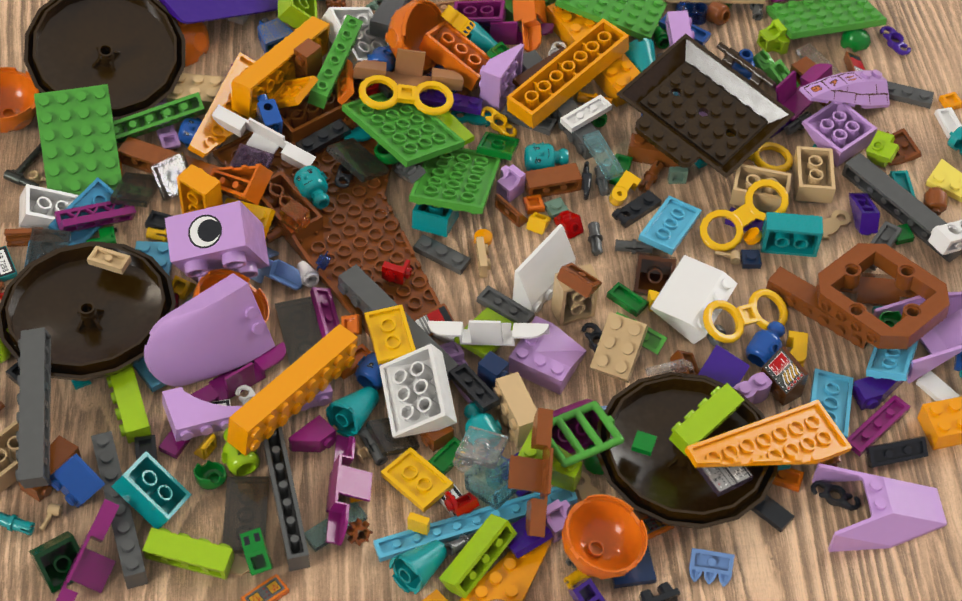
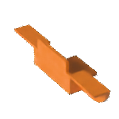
(531, 28)

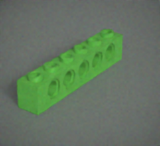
(335, 61)
(158, 117)

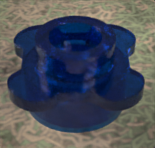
(323, 261)

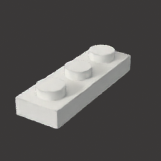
(586, 113)

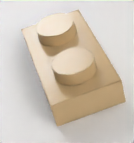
(481, 251)
(109, 260)

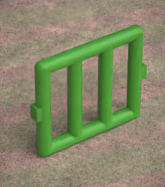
(599, 447)

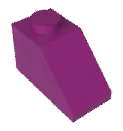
(313, 437)

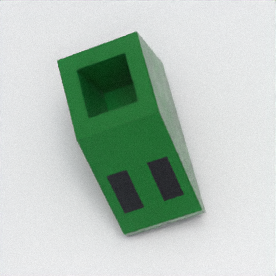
(256, 551)

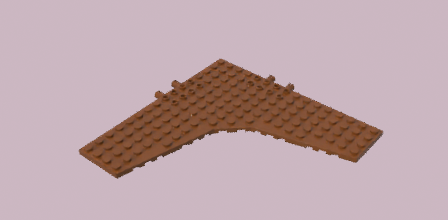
(356, 223)

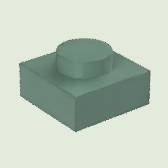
(677, 175)
(555, 207)

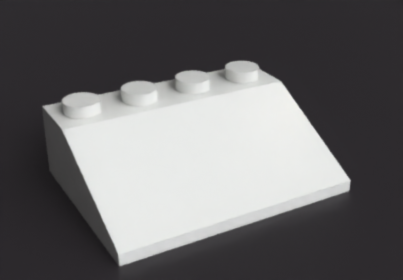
(365, 43)
(536, 274)
(688, 294)
(417, 392)

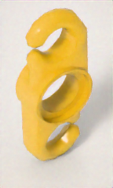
(496, 115)

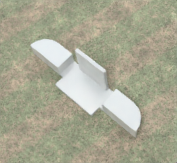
(263, 137)
(488, 332)

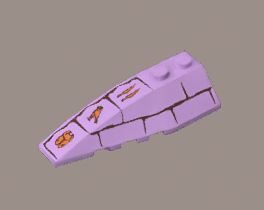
(853, 87)

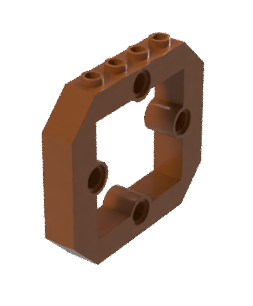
(915, 318)

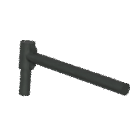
(16, 176)

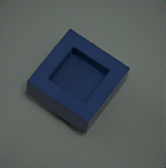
(750, 259)

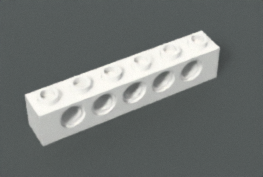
(947, 237)

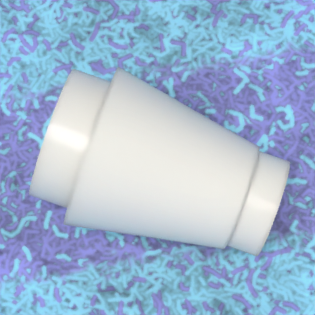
(309, 276)

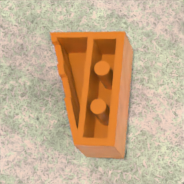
(243, 182)

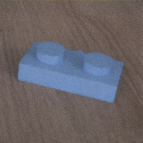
(712, 564)

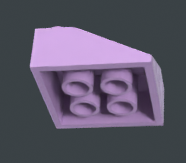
(498, 77)
(841, 130)
(547, 359)

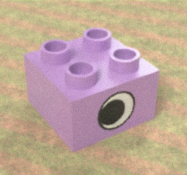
(217, 239)

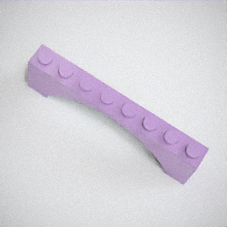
(195, 417)

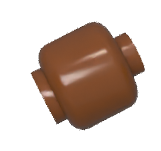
(718, 13)
(936, 200)

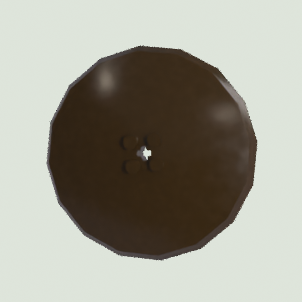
(109, 42)
(91, 313)
(667, 482)

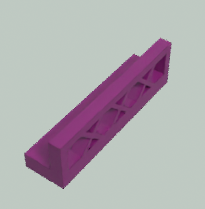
(93, 219)

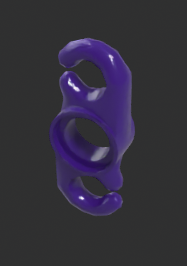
(896, 46)

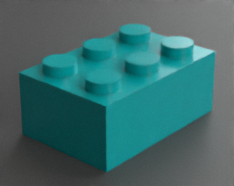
(791, 234)
(151, 490)

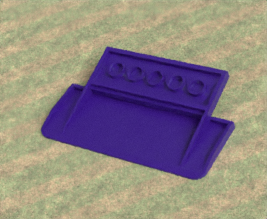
(207, 10)

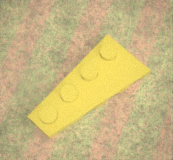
(948, 179)

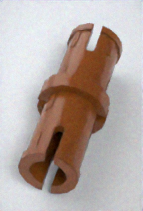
(650, 176)

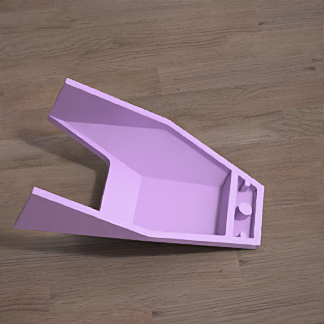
(941, 342)
(897, 511)

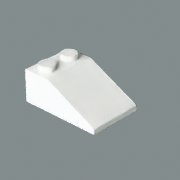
(39, 204)

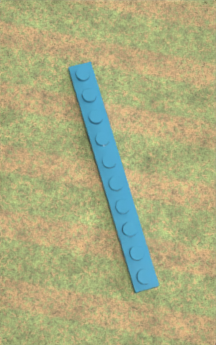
(453, 527)

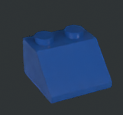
(76, 481)

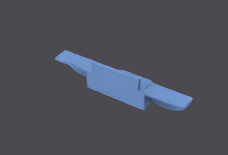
(280, 272)

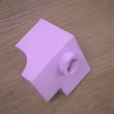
(511, 182)
(556, 516)

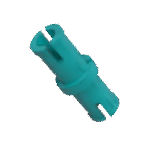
(13, 522)

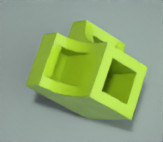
(774, 38)
(882, 149)

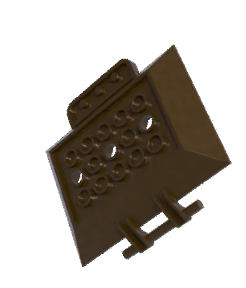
(708, 87)

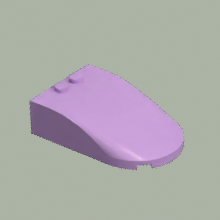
(208, 335)

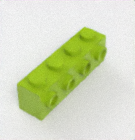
(129, 403)
(706, 418)
(189, 553)
(478, 555)

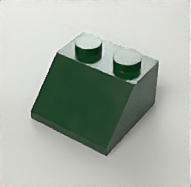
(55, 559)

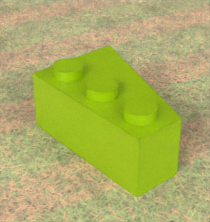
(562, 477)

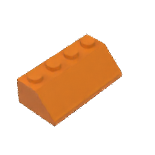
(455, 52)

